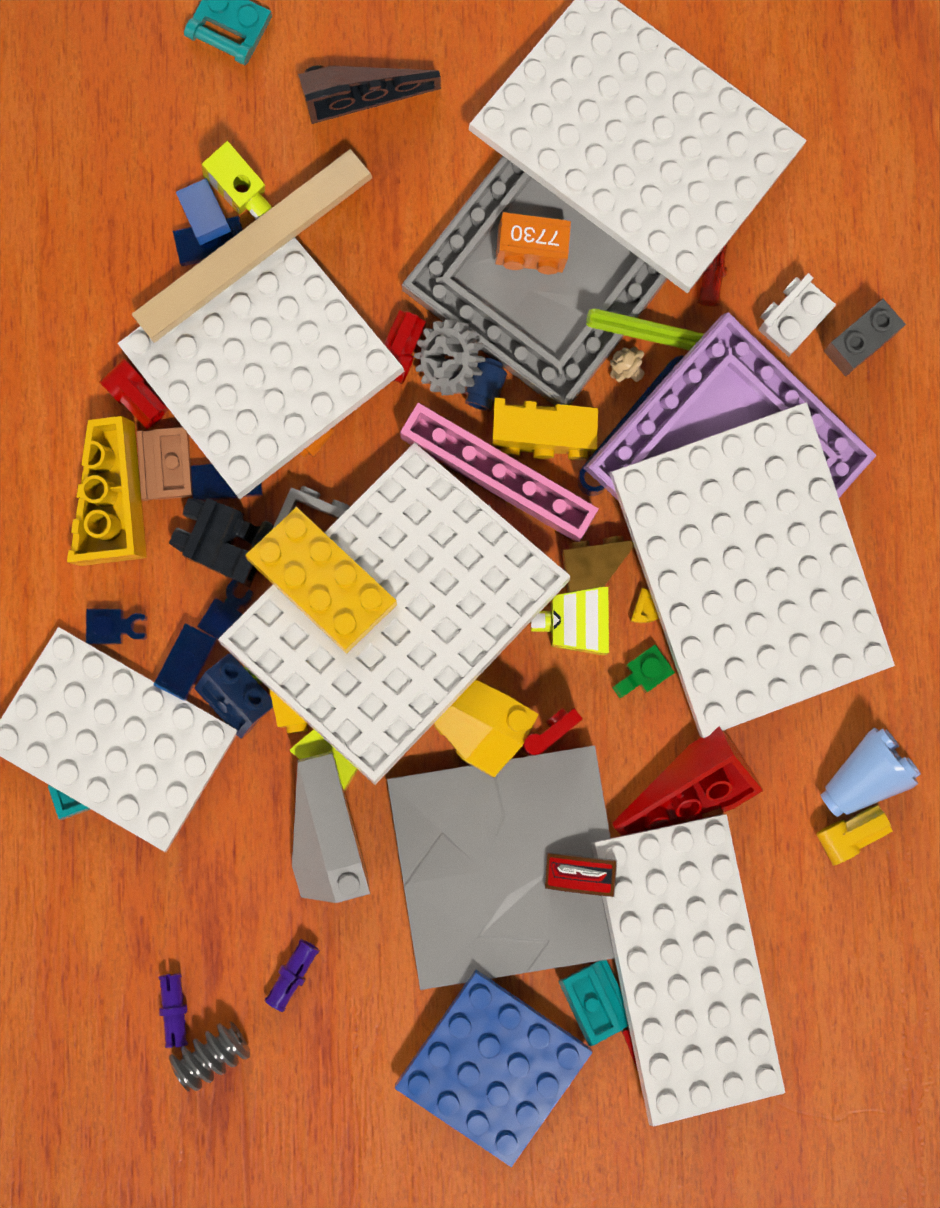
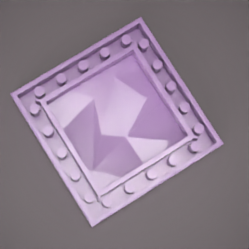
(718, 387)

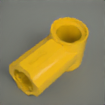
(846, 838)

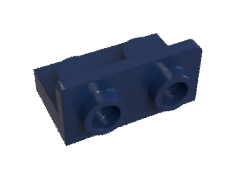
(234, 695)

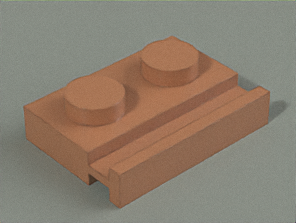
(164, 464)

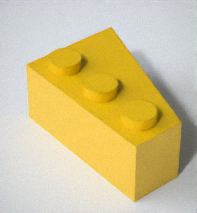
(545, 430)

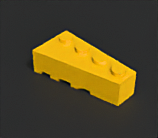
(109, 502)

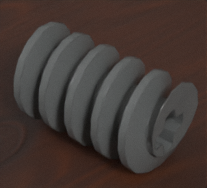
(210, 1057)

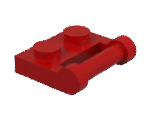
(558, 726)

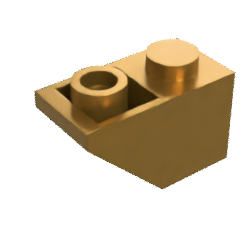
(594, 565)

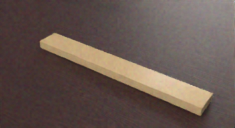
(252, 246)

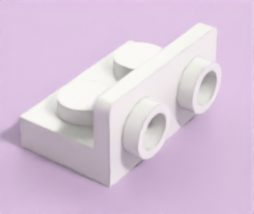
(796, 316)

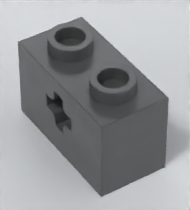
(864, 337)

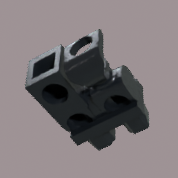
(212, 537)

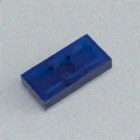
(192, 252)
(210, 484)
(185, 662)

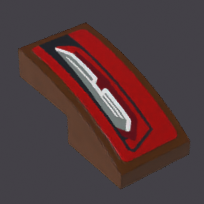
(581, 874)

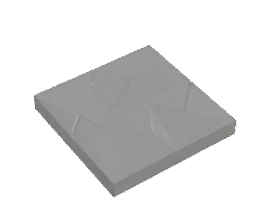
(524, 316)
(479, 862)

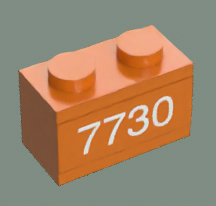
(532, 243)

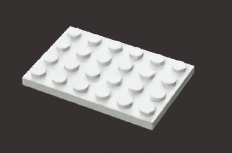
(112, 739)

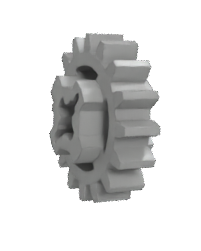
(453, 340)

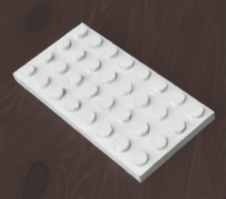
(689, 971)

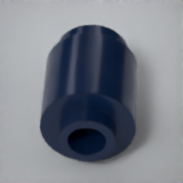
(487, 386)

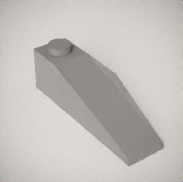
(325, 843)

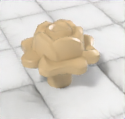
(627, 364)

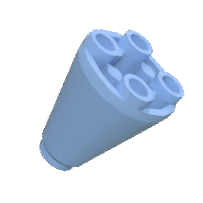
(870, 775)

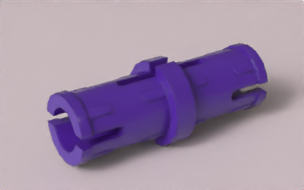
(291, 975)
(173, 1010)

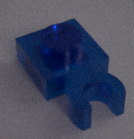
(223, 615)
(108, 626)

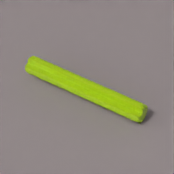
(642, 329)

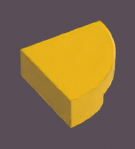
(645, 608)

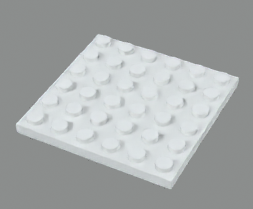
(265, 366)

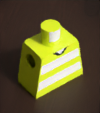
(226, 171)
(577, 621)

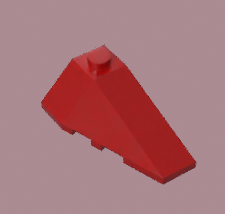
(699, 780)

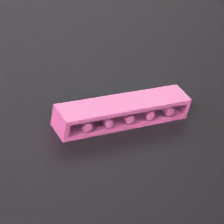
(498, 473)

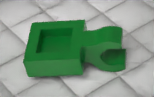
(646, 670)

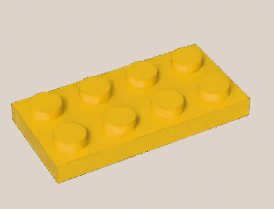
(321, 580)

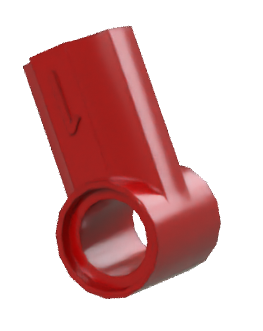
(403, 340)
(129, 388)

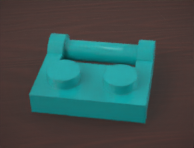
(236, 16)

